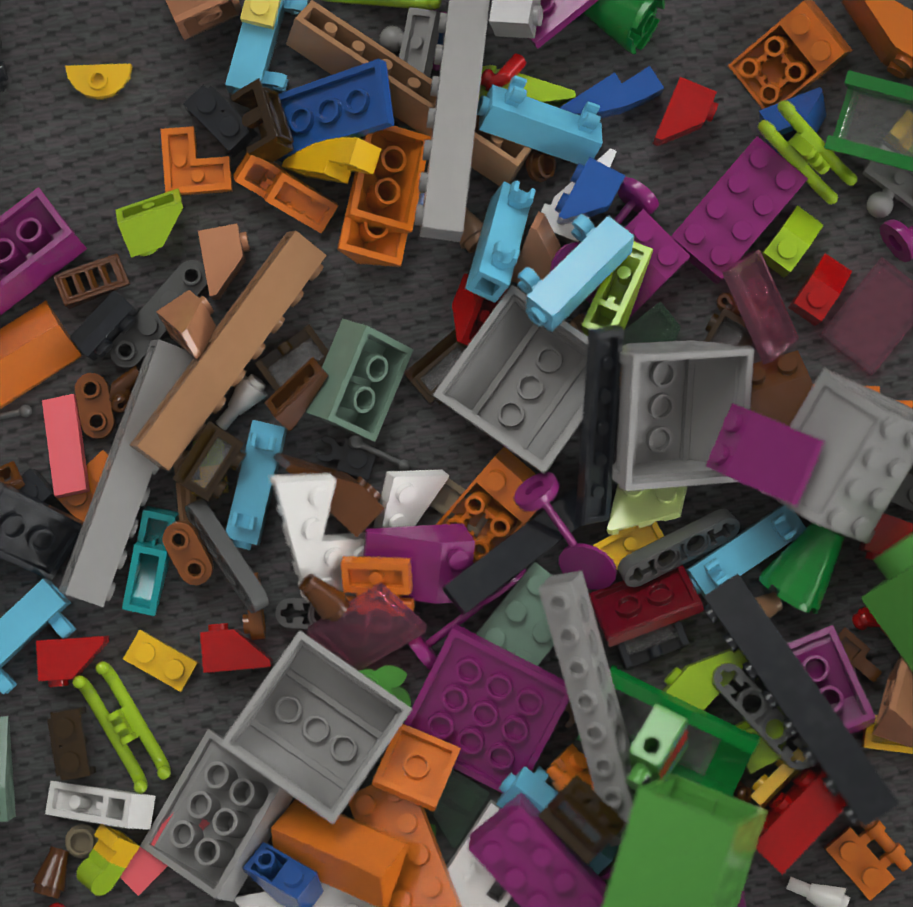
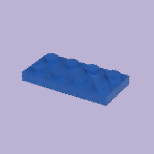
(339, 106)

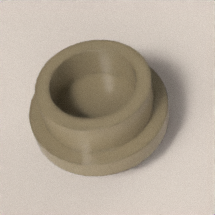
(80, 840)

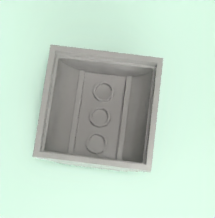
(521, 382)
(674, 410)
(862, 454)
(316, 726)

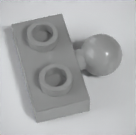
(417, 41)
(894, 182)

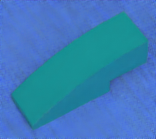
(148, 562)

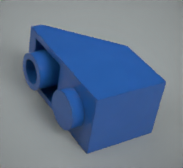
(808, 105)
(592, 193)
(284, 877)

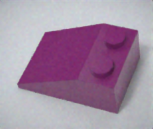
(665, 259)
(764, 454)
(435, 552)
(835, 677)

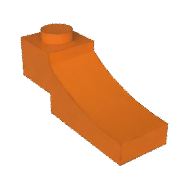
(285, 192)

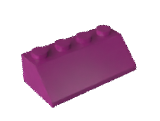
(33, 247)

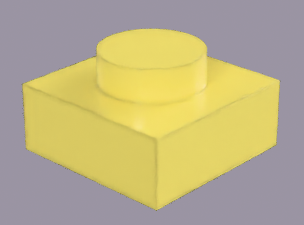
(260, 12)

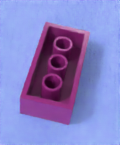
(738, 209)
(534, 860)

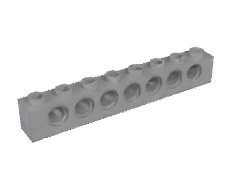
(590, 690)

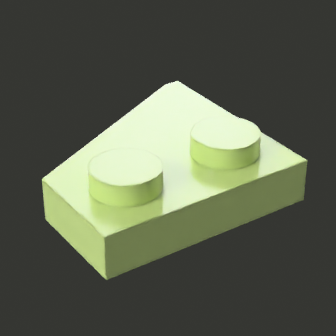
(645, 507)

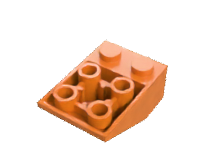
(790, 55)
(496, 492)

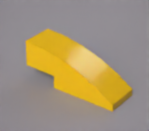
(334, 159)

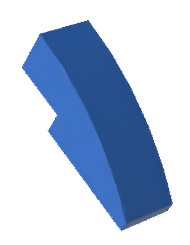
(617, 96)

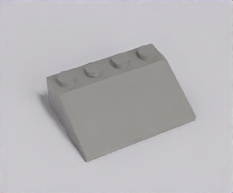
(240, 813)

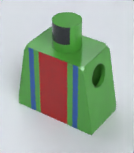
(657, 747)

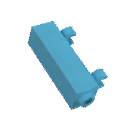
(255, 52)
(540, 125)
(499, 241)
(578, 274)
(253, 485)
(746, 549)
(27, 619)
(541, 794)

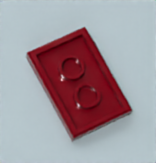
(634, 611)

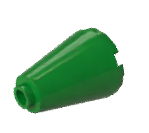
(626, 21)
(805, 568)

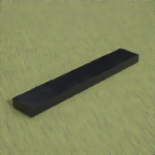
(599, 424)
(511, 556)

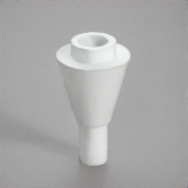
(245, 396)
(819, 894)

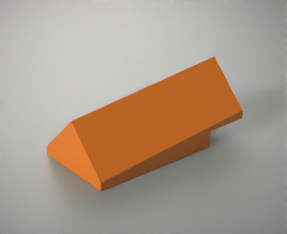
(384, 203)
(32, 351)
(342, 853)

